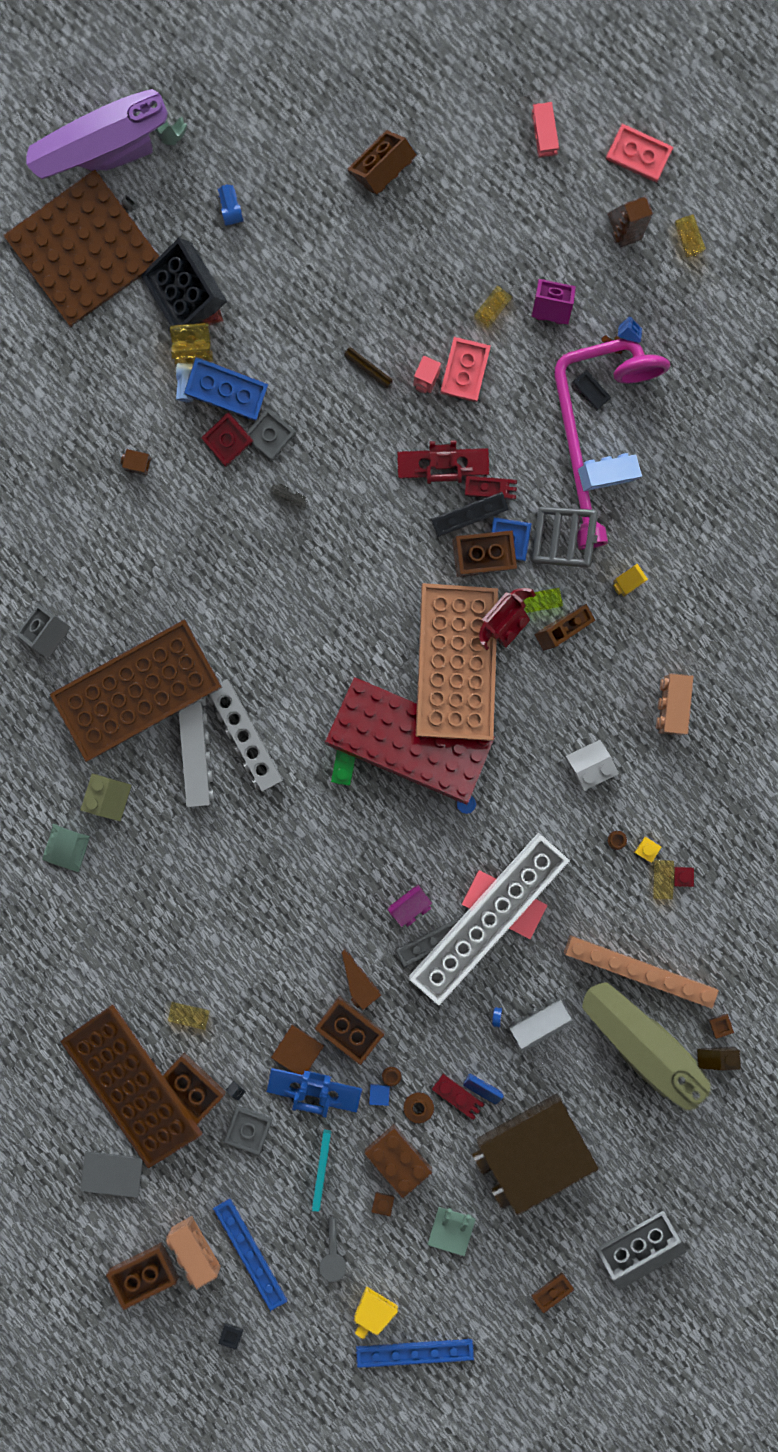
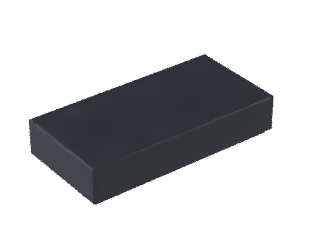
(591, 390)

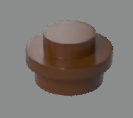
(617, 840)
(391, 1076)

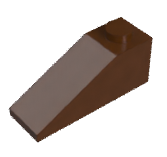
(564, 628)
(360, 985)

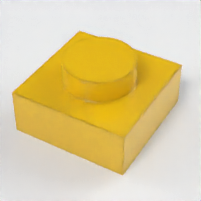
(648, 849)

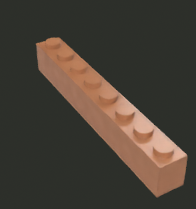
(641, 971)

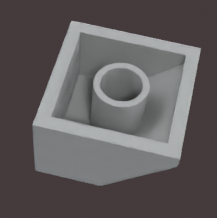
(592, 765)

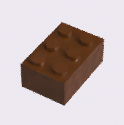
(349, 1030)
(193, 1087)
(398, 1161)
(142, 1276)

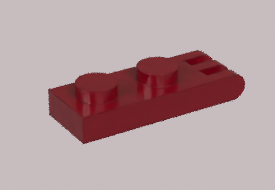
(488, 486)
(457, 1096)

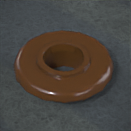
(418, 1098)

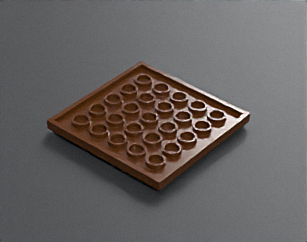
(82, 247)

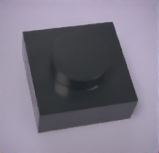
(230, 1336)

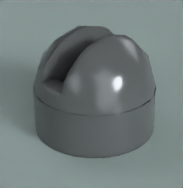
(127, 205)

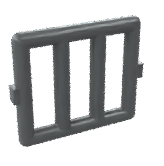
(559, 512)

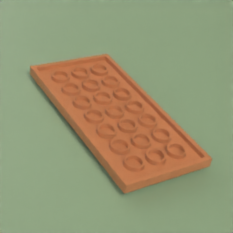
(453, 666)

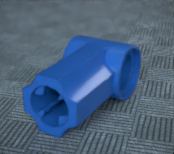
(230, 207)

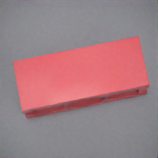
(545, 129)

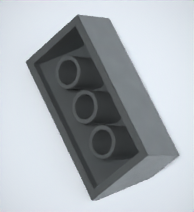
(641, 1250)

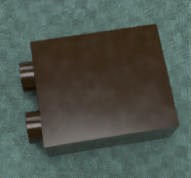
(534, 1155)

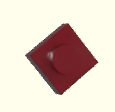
(684, 876)

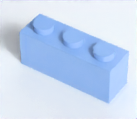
(609, 472)

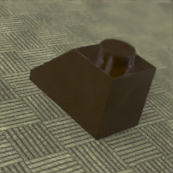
(719, 1058)

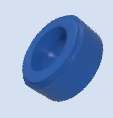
(497, 1017)

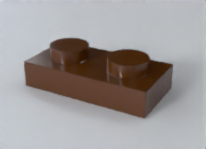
(552, 1292)

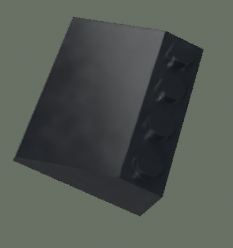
(183, 285)

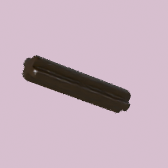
(368, 367)

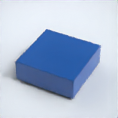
(379, 1094)

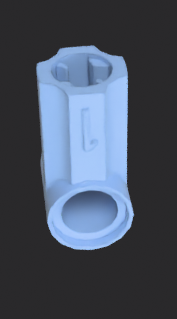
(182, 374)

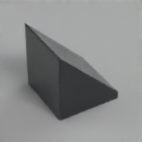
(235, 1090)

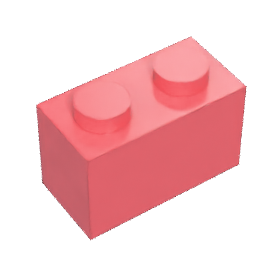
(426, 374)

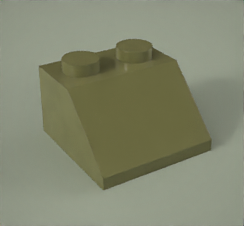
(106, 797)

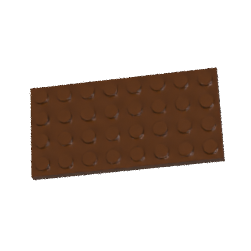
(135, 690)
(131, 1087)

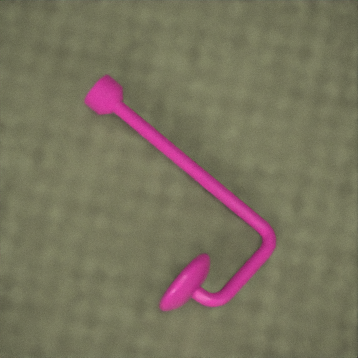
(634, 370)

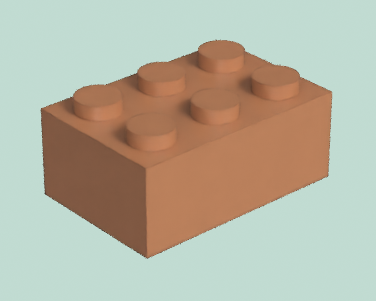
(675, 704)
(193, 1252)

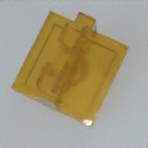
(191, 342)

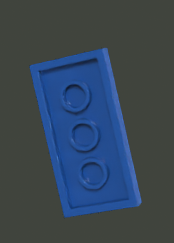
(225, 389)

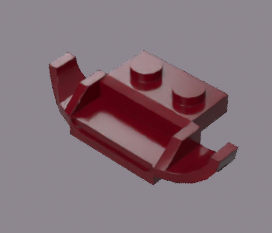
(506, 618)

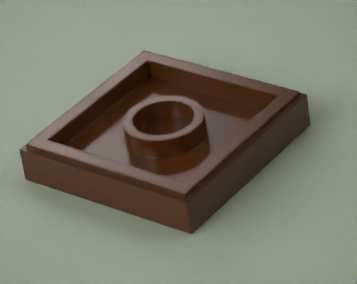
(297, 1050)

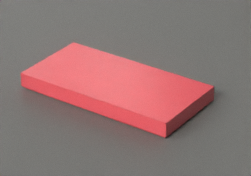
(526, 921)

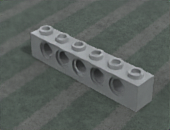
(272, 776)

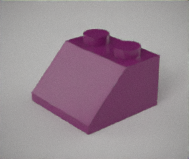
(553, 302)
(410, 906)

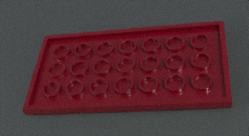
(383, 732)

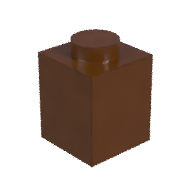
(136, 462)

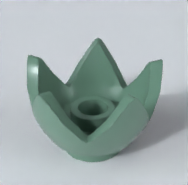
(172, 134)

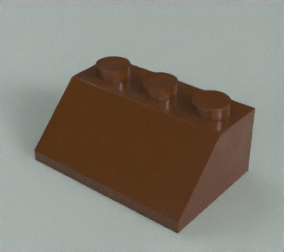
(382, 161)

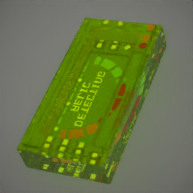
(544, 600)

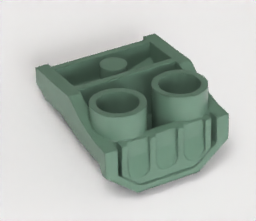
(66, 848)

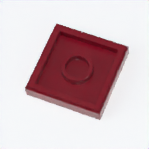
(227, 439)

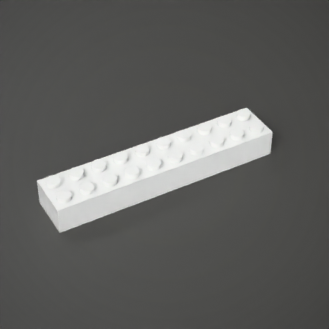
(488, 918)

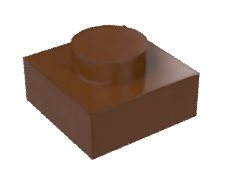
(721, 1026)
(383, 1204)

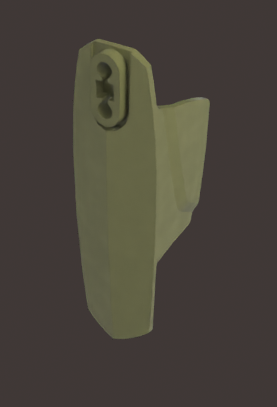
(646, 1046)

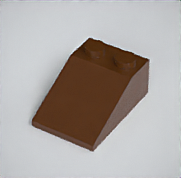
(484, 553)

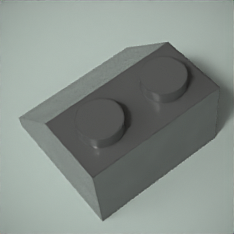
(43, 631)

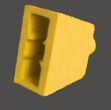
(373, 1313)

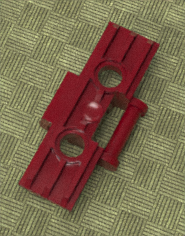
(443, 458)

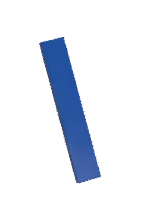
(250, 1254)
(414, 1353)

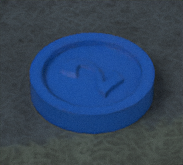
(467, 808)

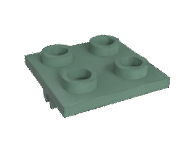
(451, 1231)

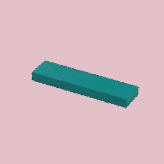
(321, 1170)

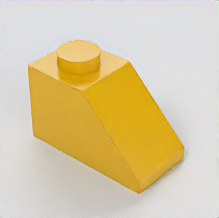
(629, 580)

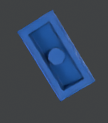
(630, 330)
(483, 1089)

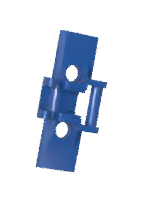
(314, 1085)

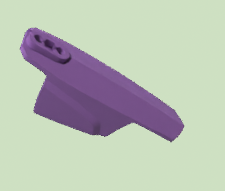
(101, 137)

